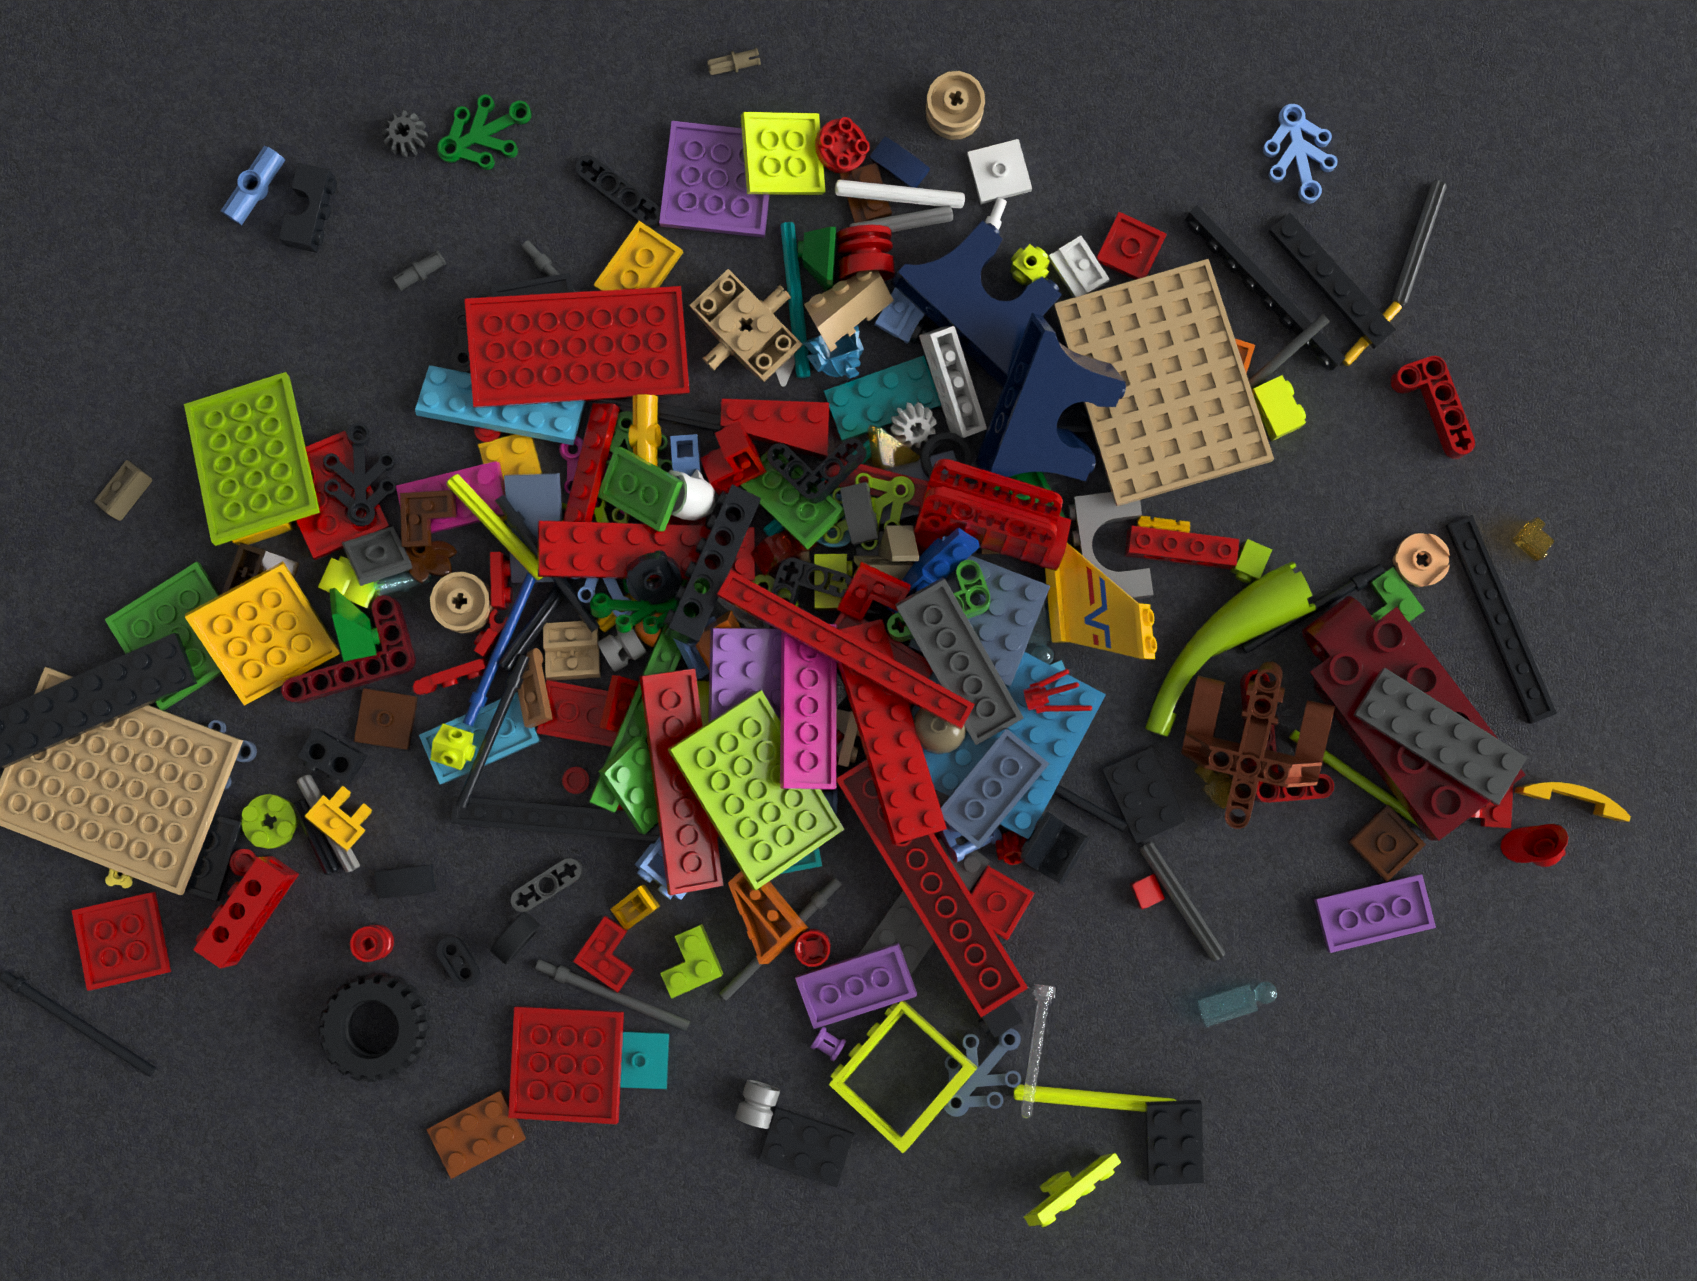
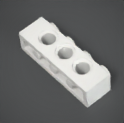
(953, 381)

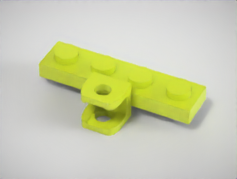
(1066, 1190)

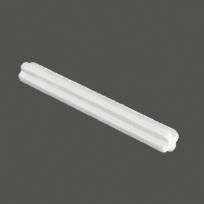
(899, 194)

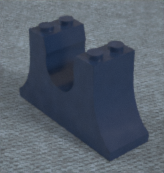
(953, 295)
(1036, 392)

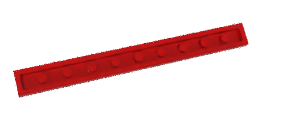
(845, 650)

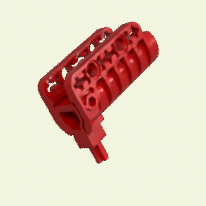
(992, 516)

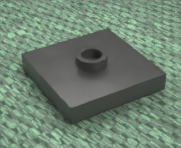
(377, 555)

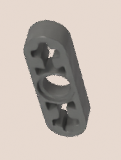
(525, 889)

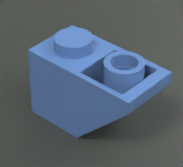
(686, 454)

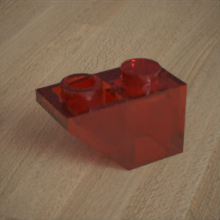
(776, 549)

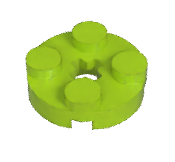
(255, 815)

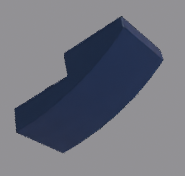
(899, 163)

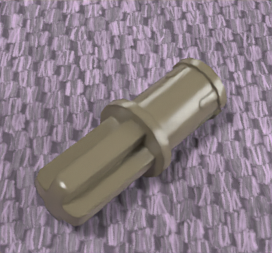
(733, 62)

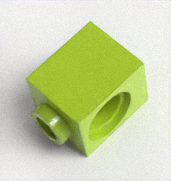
(1251, 561)

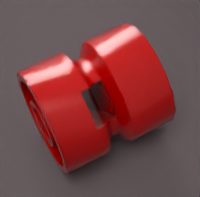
(371, 943)
(812, 947)

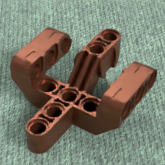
(1298, 770)

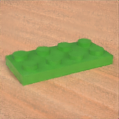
(802, 519)

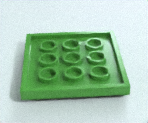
(163, 613)

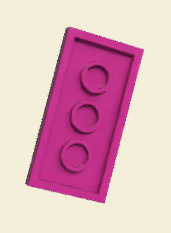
(483, 479)

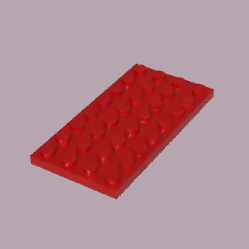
(576, 346)

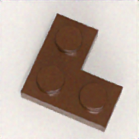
(417, 512)

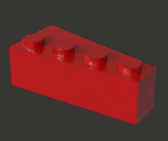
(793, 423)

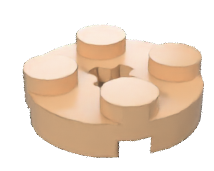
(1422, 544)

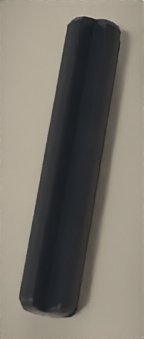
(316, 839)

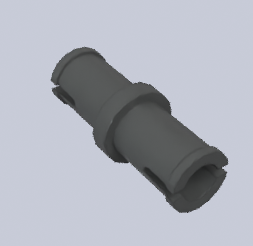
(419, 270)

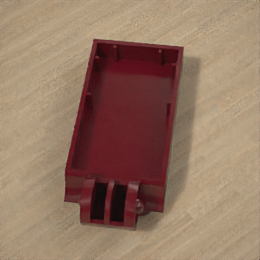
(1352, 655)

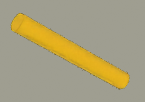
(1361, 344)

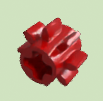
(1010, 847)

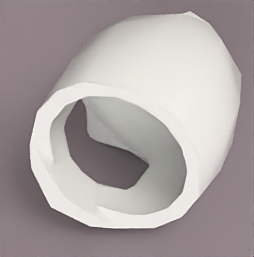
(695, 497)

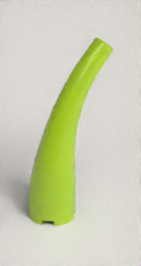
(1253, 611)

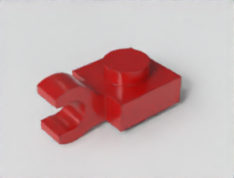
(486, 640)

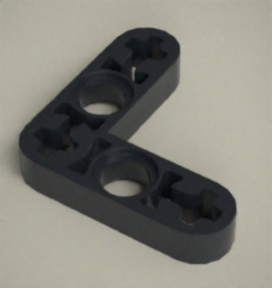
(812, 478)
(803, 578)

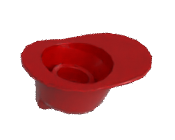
(1536, 844)

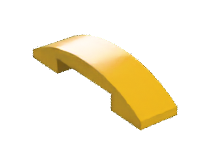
(1603, 805)

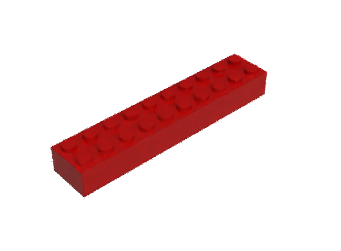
(939, 901)

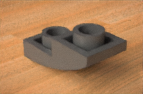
(859, 513)

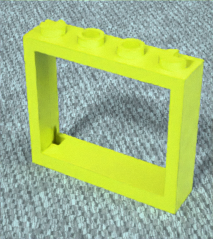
(860, 1052)

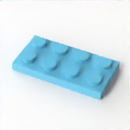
(510, 739)

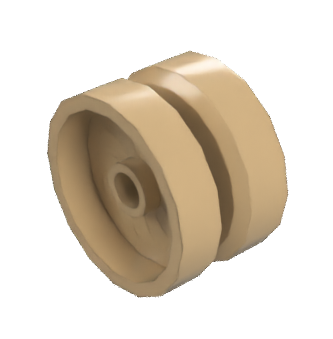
(959, 90)
(447, 597)

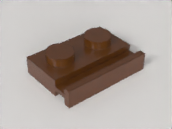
(861, 208)

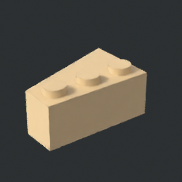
(848, 304)

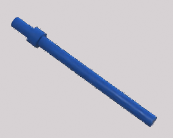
(478, 699)

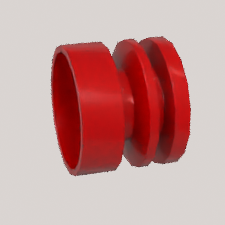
(865, 250)

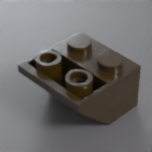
(253, 561)

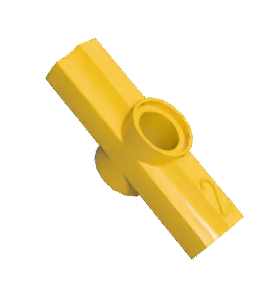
(645, 431)

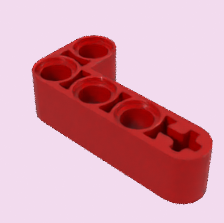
(1436, 407)

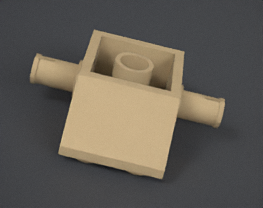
(728, 307)

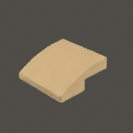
(571, 651)

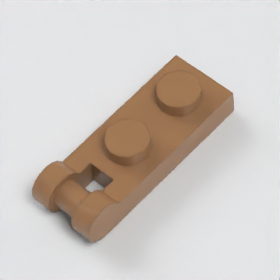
(533, 692)

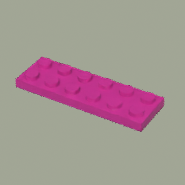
(807, 717)

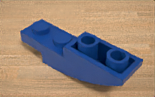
(939, 560)

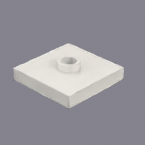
(999, 171)

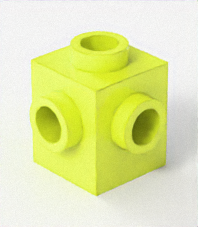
(1022, 271)
(452, 747)

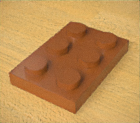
(475, 1134)

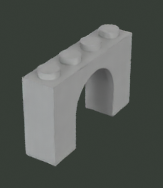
(1091, 513)

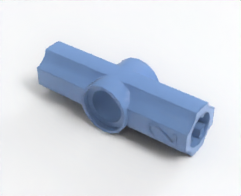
(262, 170)

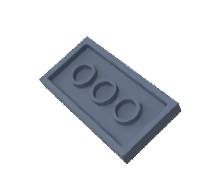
(993, 788)

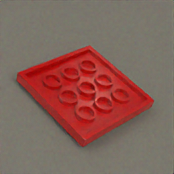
(566, 1064)

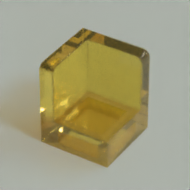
(1534, 539)

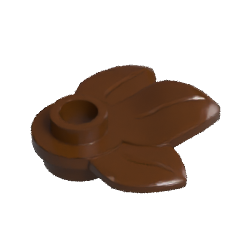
(432, 561)

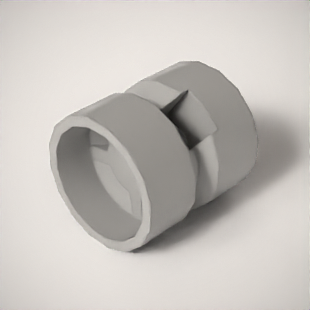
(621, 649)
(757, 1105)

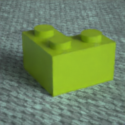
(699, 964)

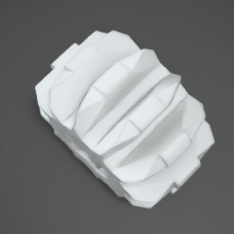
(916, 434)

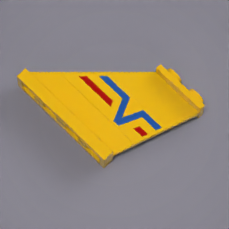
(1096, 611)

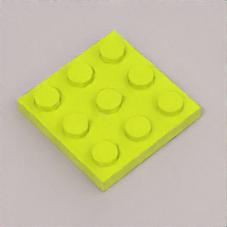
(782, 153)

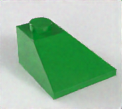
(818, 255)
(352, 628)

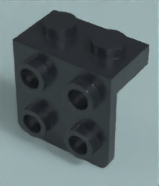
(1053, 848)

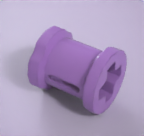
(833, 1051)

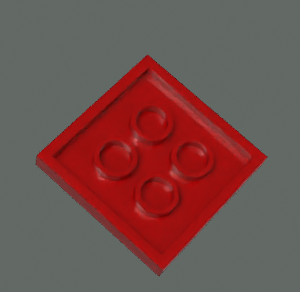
(121, 941)

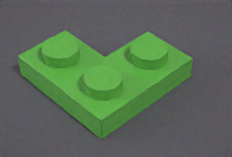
(1393, 594)

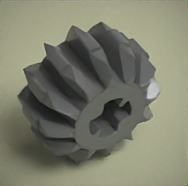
(399, 125)

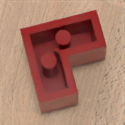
(734, 460)

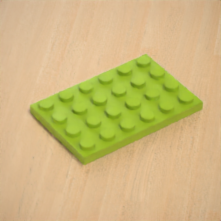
(251, 459)
(737, 781)

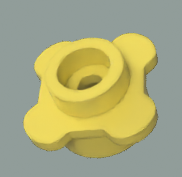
(114, 879)

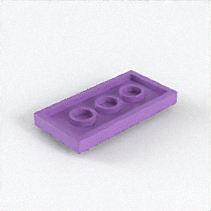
(1375, 913)
(856, 985)

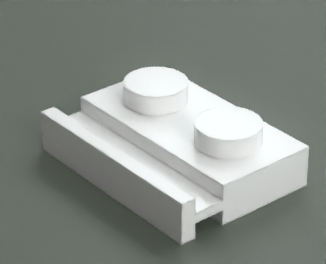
(1078, 268)

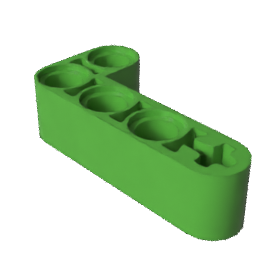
(967, 590)

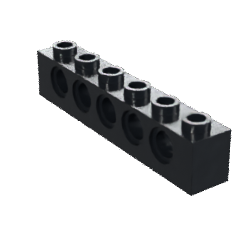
(743, 506)

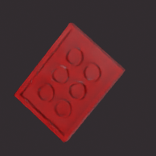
(331, 527)

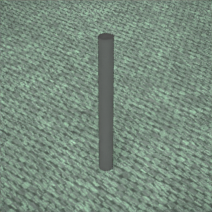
(1288, 351)

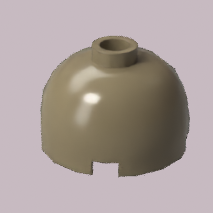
(937, 735)

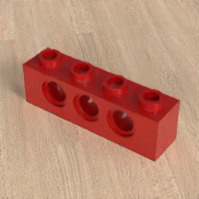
(1181, 547)

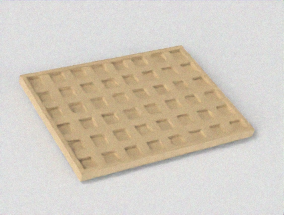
(1186, 387)

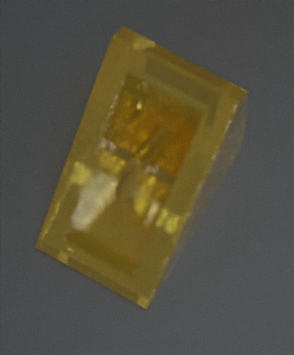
(887, 450)

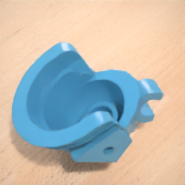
(839, 361)

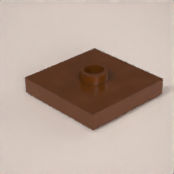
(386, 719)
(1386, 843)

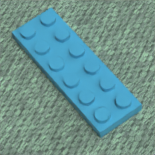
(449, 398)

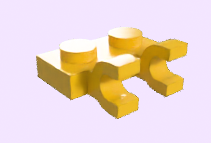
(336, 823)

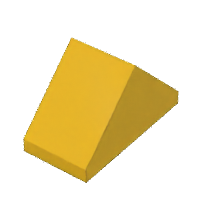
(635, 907)

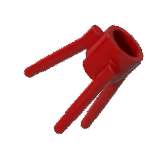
(1037, 696)

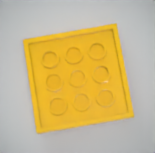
(262, 633)

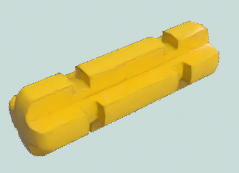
(1162, 523)

